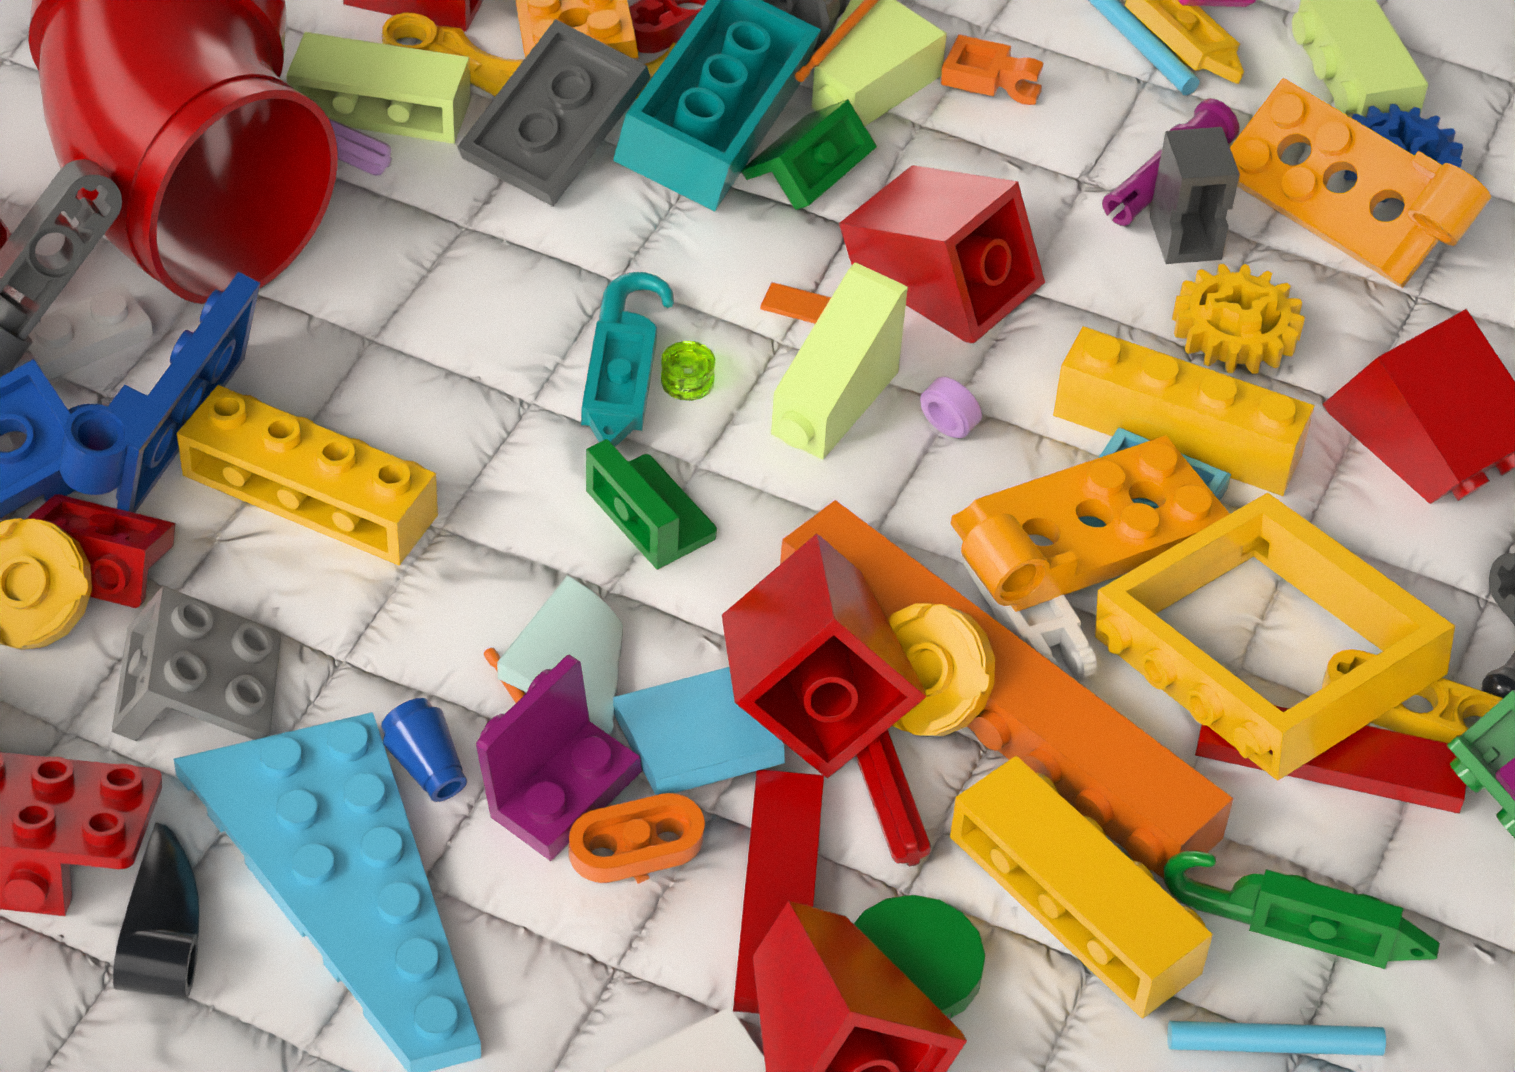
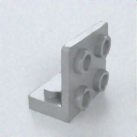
(197, 663)

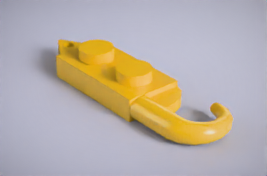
(1191, 35)

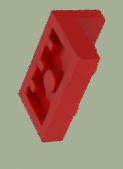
(115, 542)

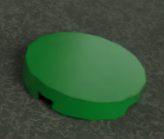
(930, 946)

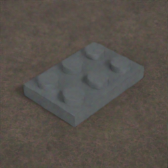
(554, 112)

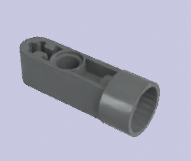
(46, 276)

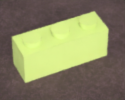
(1358, 56)
(383, 86)

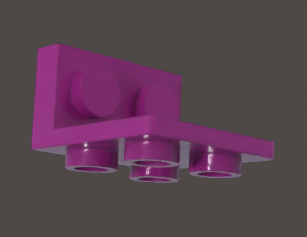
(549, 762)

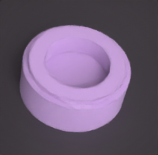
(950, 407)

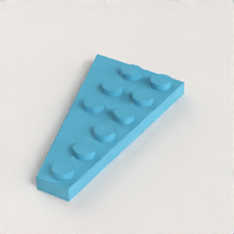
(342, 864)

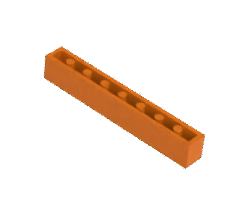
(1046, 717)

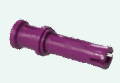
(1139, 188)

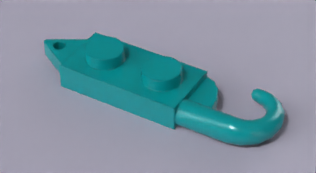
(621, 360)

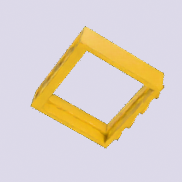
(1410, 634)

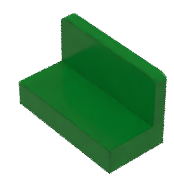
(814, 153)
(646, 504)

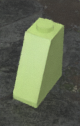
(880, 60)
(842, 362)

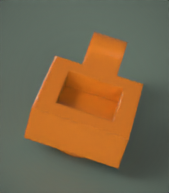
(986, 65)

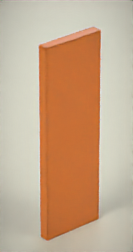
(794, 302)

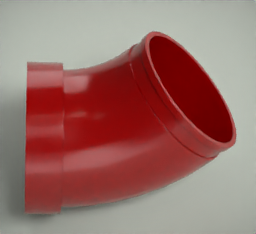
(194, 129)

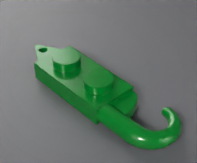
(1304, 913)

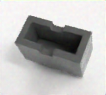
(1193, 195)

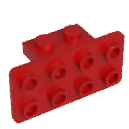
(66, 815)

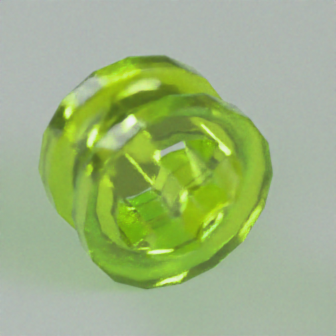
(691, 356)

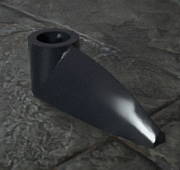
(161, 922)

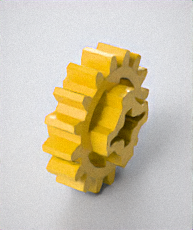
(1238, 318)

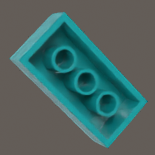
(715, 98)

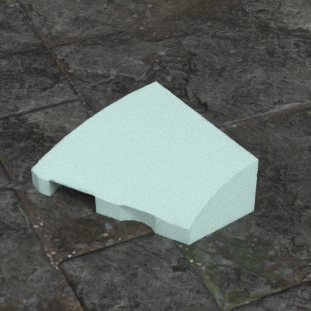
(573, 624)

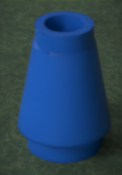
(424, 747)

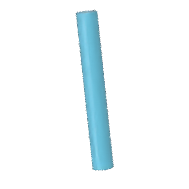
(1148, 45)
(1276, 1038)

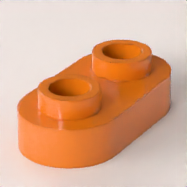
(632, 836)

